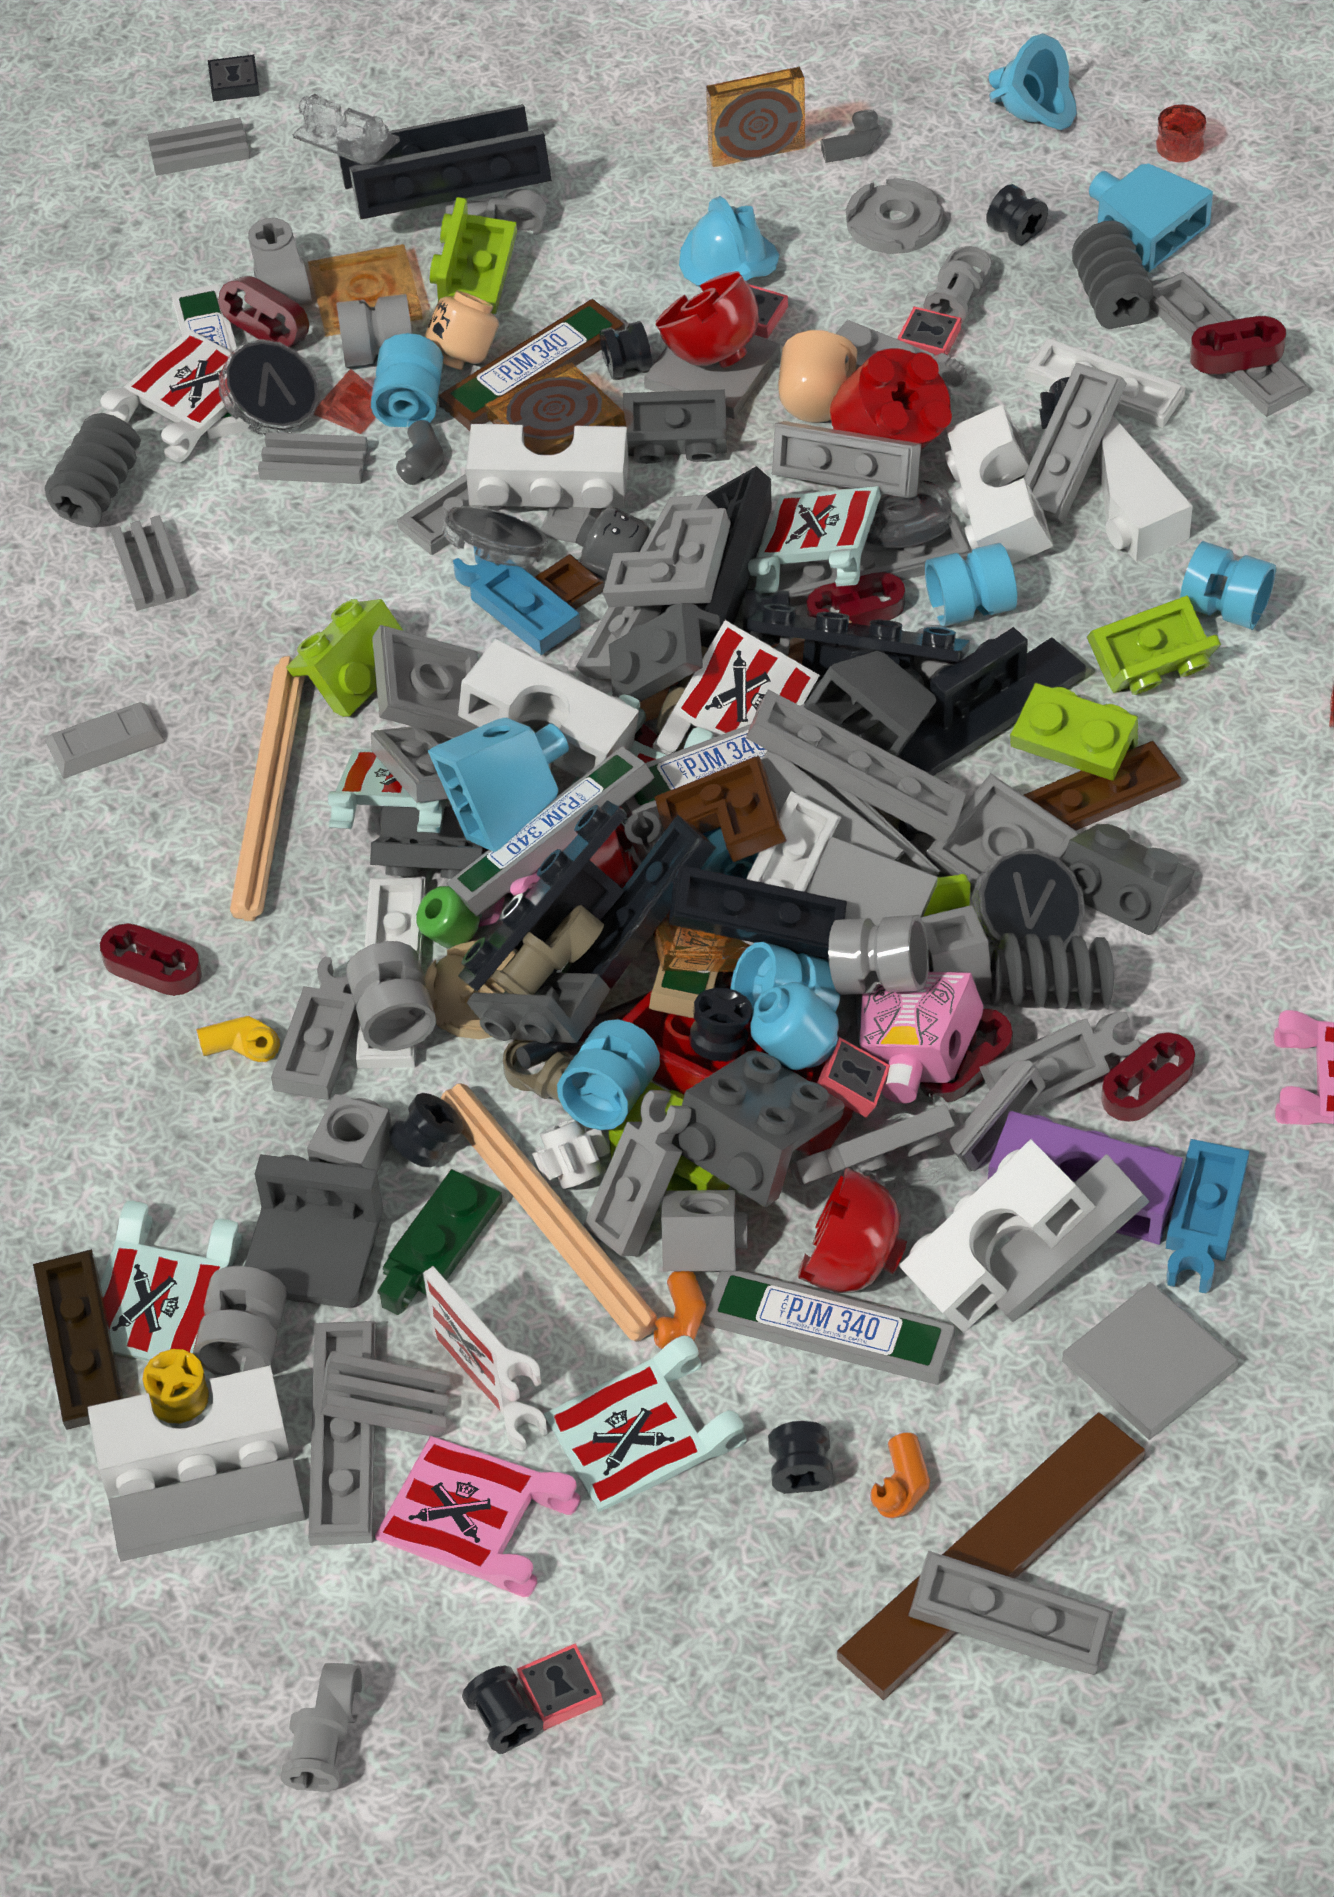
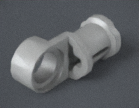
(501, 209)
(959, 281)
(321, 1729)

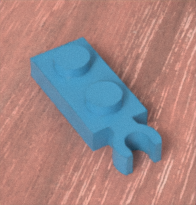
(519, 602)
(1205, 1209)

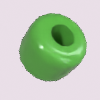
(446, 918)

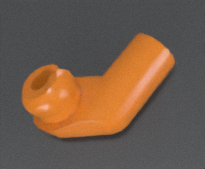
(688, 1309)
(908, 1482)

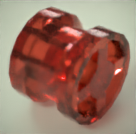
(1181, 133)

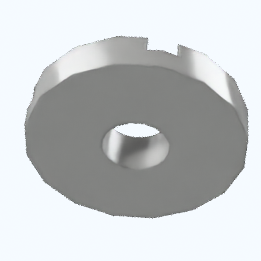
(890, 236)

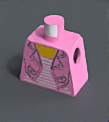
(921, 1031)

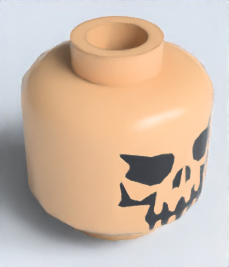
(462, 329)

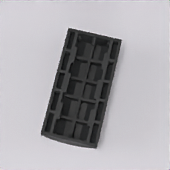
(748, 508)

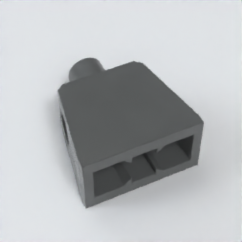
(873, 700)

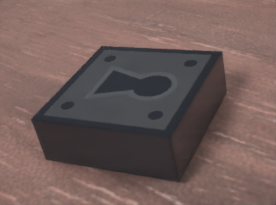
(233, 77)

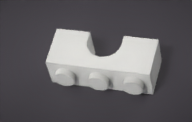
(985, 459)
(582, 476)
(521, 688)
(955, 1259)
(142, 1453)

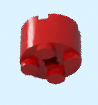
(894, 398)

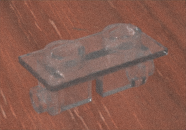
(350, 136)

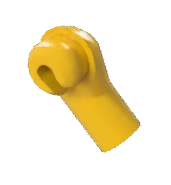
(241, 1035)

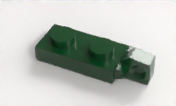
(437, 1237)

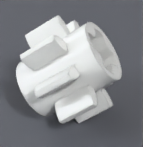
(571, 1153)

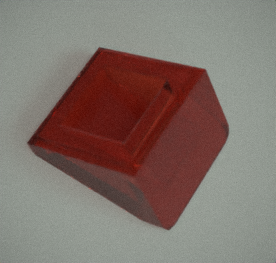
(348, 403)

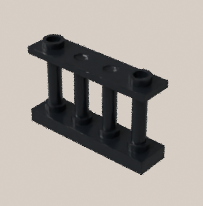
(450, 161)

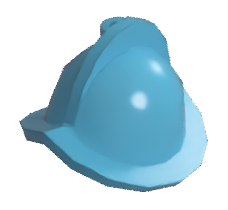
(1036, 84)
(726, 242)

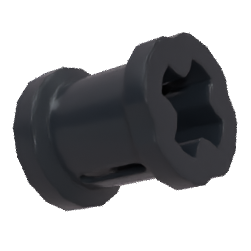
(502, 1709)

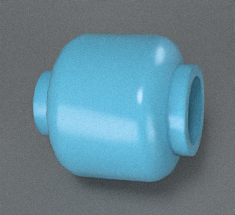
(795, 1026)

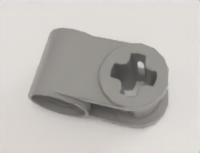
(278, 259)

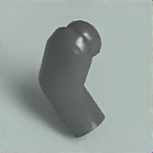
(857, 142)
(424, 455)

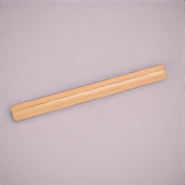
(267, 793)
(552, 1215)

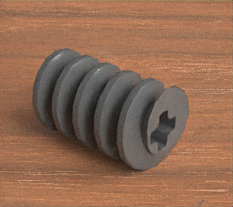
(1112, 275)
(92, 469)
(1052, 969)

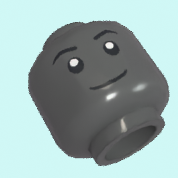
(609, 534)

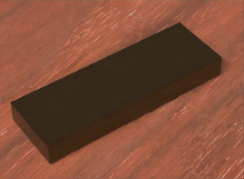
(77, 1335)

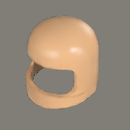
(813, 372)

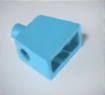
(1155, 208)
(499, 777)

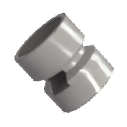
(366, 327)
(875, 955)
(390, 996)
(240, 1320)

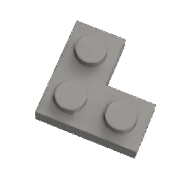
(680, 572)

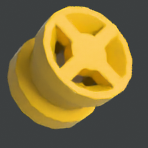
(170, 1372)

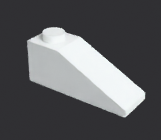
(1139, 500)

